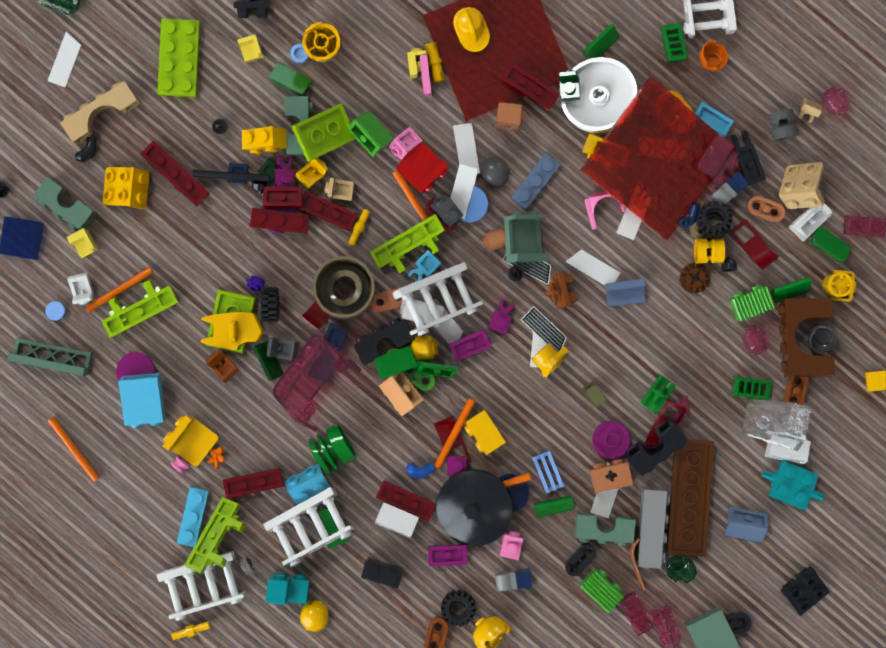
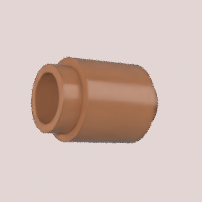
(494, 239)

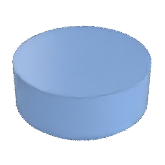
(298, 54)
(55, 310)

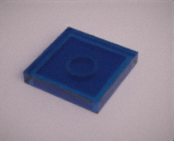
(21, 238)

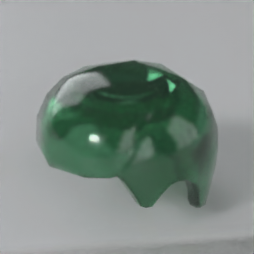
(681, 568)

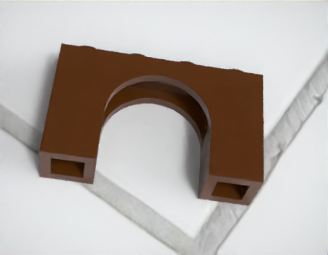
(796, 362)

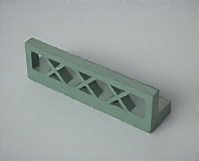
(49, 364)

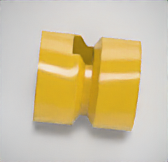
(715, 247)

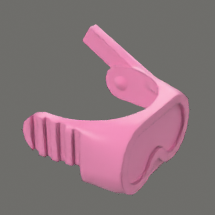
(590, 205)

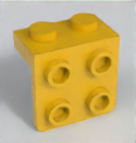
(126, 187)
(190, 440)

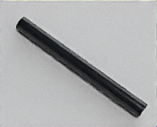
(231, 175)

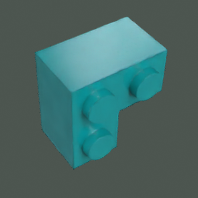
(287, 588)

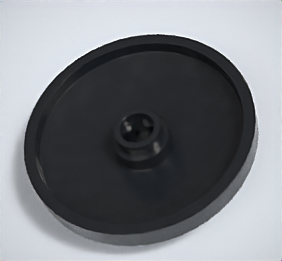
(474, 507)

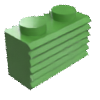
(370, 133)
(752, 303)
(601, 590)

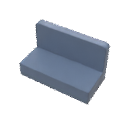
(625, 292)
(746, 524)

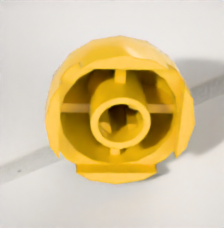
(321, 42)
(490, 631)

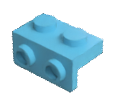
(307, 484)

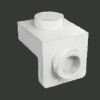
(81, 288)

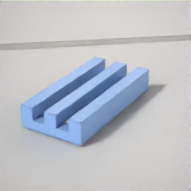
(554, 487)

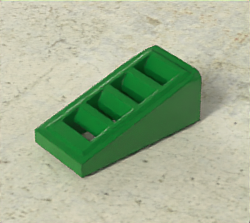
(683, 53)
(736, 388)

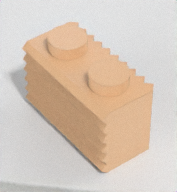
(401, 393)

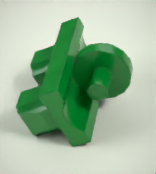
(657, 394)

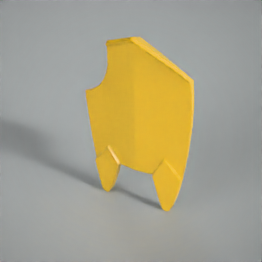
(233, 329)

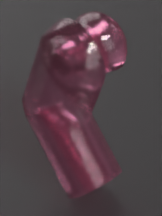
(683, 401)

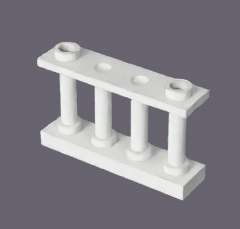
(728, 21)
(438, 279)
(293, 516)
(170, 575)

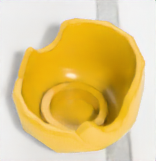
(314, 615)

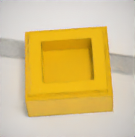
(875, 381)

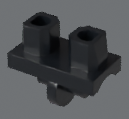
(244, 5)

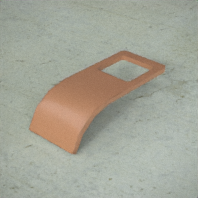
(631, 553)

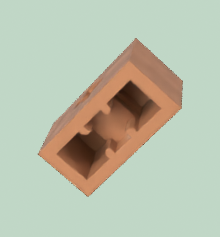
(509, 116)
(602, 483)

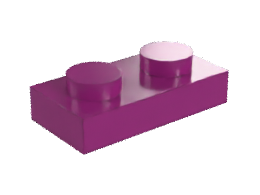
(470, 345)
(447, 555)

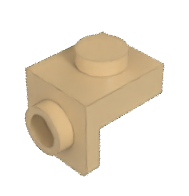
(339, 189)

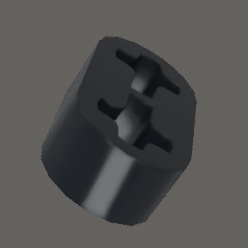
(583, 562)

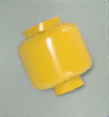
(424, 347)

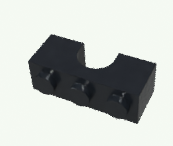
(368, 346)
(646, 458)

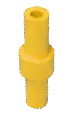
(359, 227)
(190, 630)

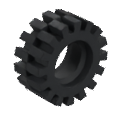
(715, 209)
(270, 304)
(458, 619)

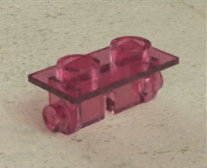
(668, 635)

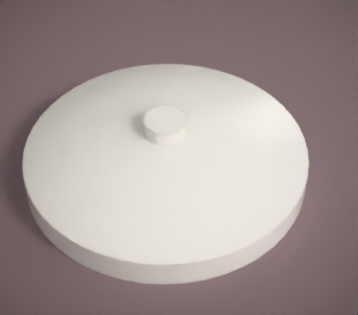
(604, 94)

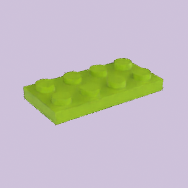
(178, 58)

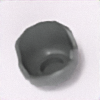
(494, 171)
(822, 338)

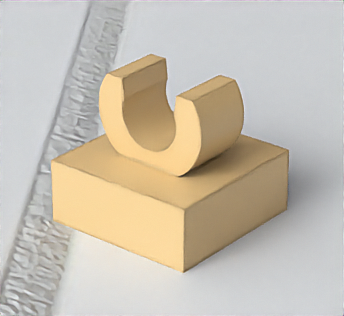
(811, 108)

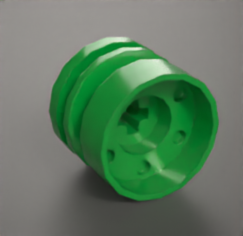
(333, 448)

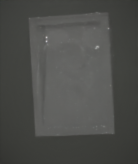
(777, 422)

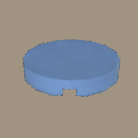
(477, 205)

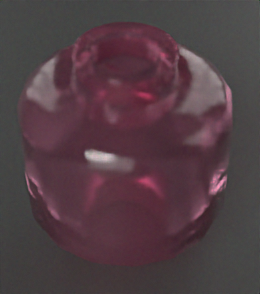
(835, 101)
(755, 340)

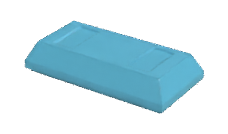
(714, 119)

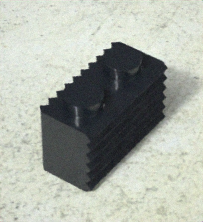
(382, 572)

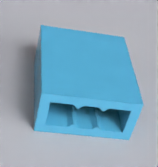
(142, 399)

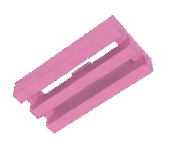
(425, 75)

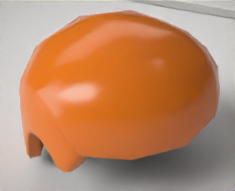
(713, 56)

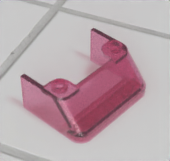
(306, 377)

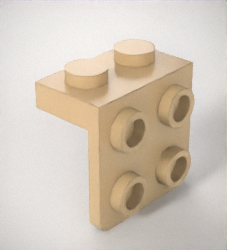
(801, 186)

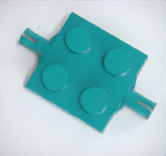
(793, 485)

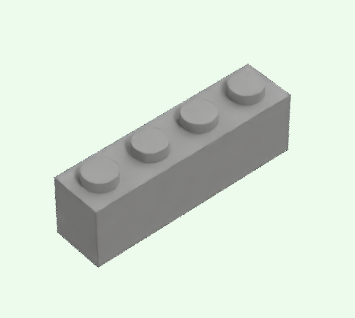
(651, 528)

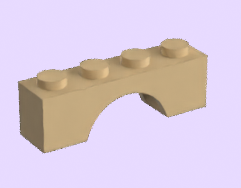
(79, 124)

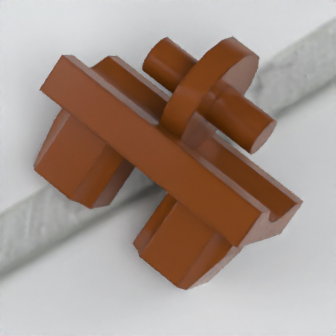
(559, 290)

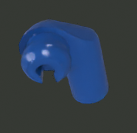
(420, 472)

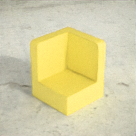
(250, 48)
(83, 242)

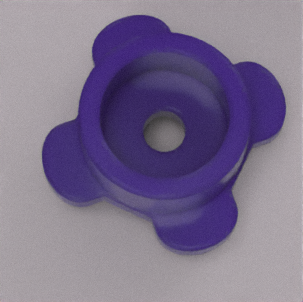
(255, 283)

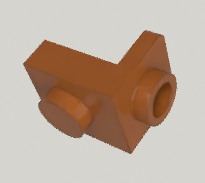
(222, 365)

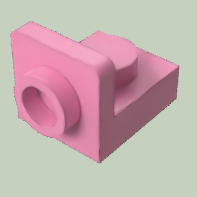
(405, 143)
(511, 545)

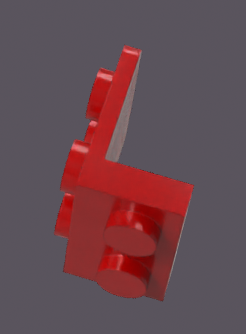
(422, 168)

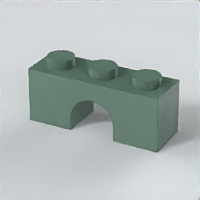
(296, 108)
(51, 194)
(620, 532)

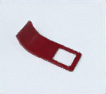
(755, 247)
(315, 314)
(444, 429)
(652, 438)

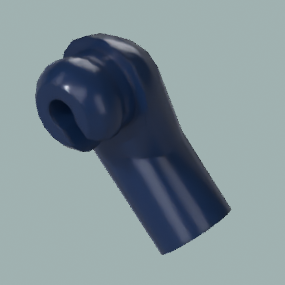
(691, 216)

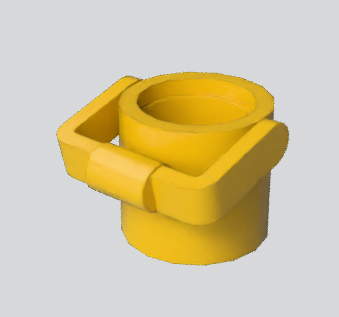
(839, 285)
(549, 359)

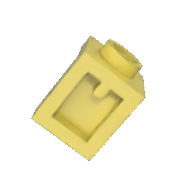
(414, 66)

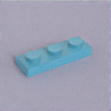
(193, 516)

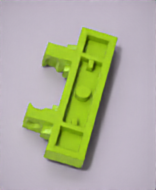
(421, 234)
(126, 317)
(205, 550)

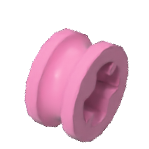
(180, 465)

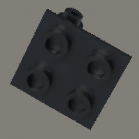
(805, 590)

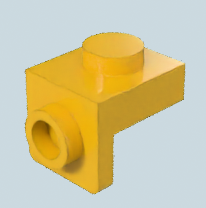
(312, 172)

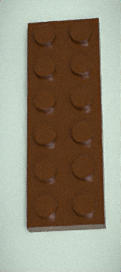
(690, 498)

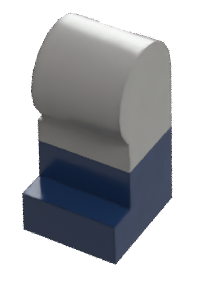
(730, 188)
(513, 580)

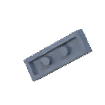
(535, 181)

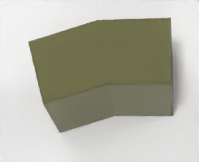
(594, 394)

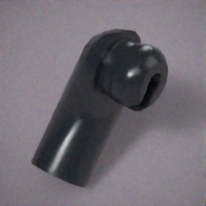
(88, 152)

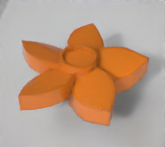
(217, 457)

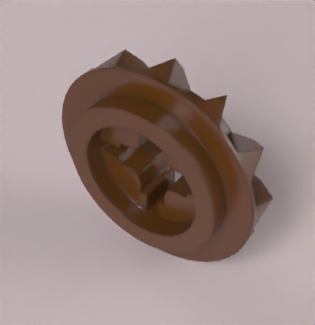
(685, 279)

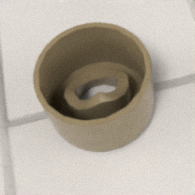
(339, 268)

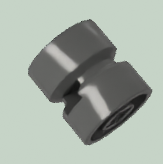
(785, 131)

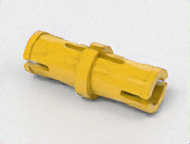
(434, 62)

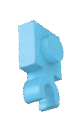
(426, 265)

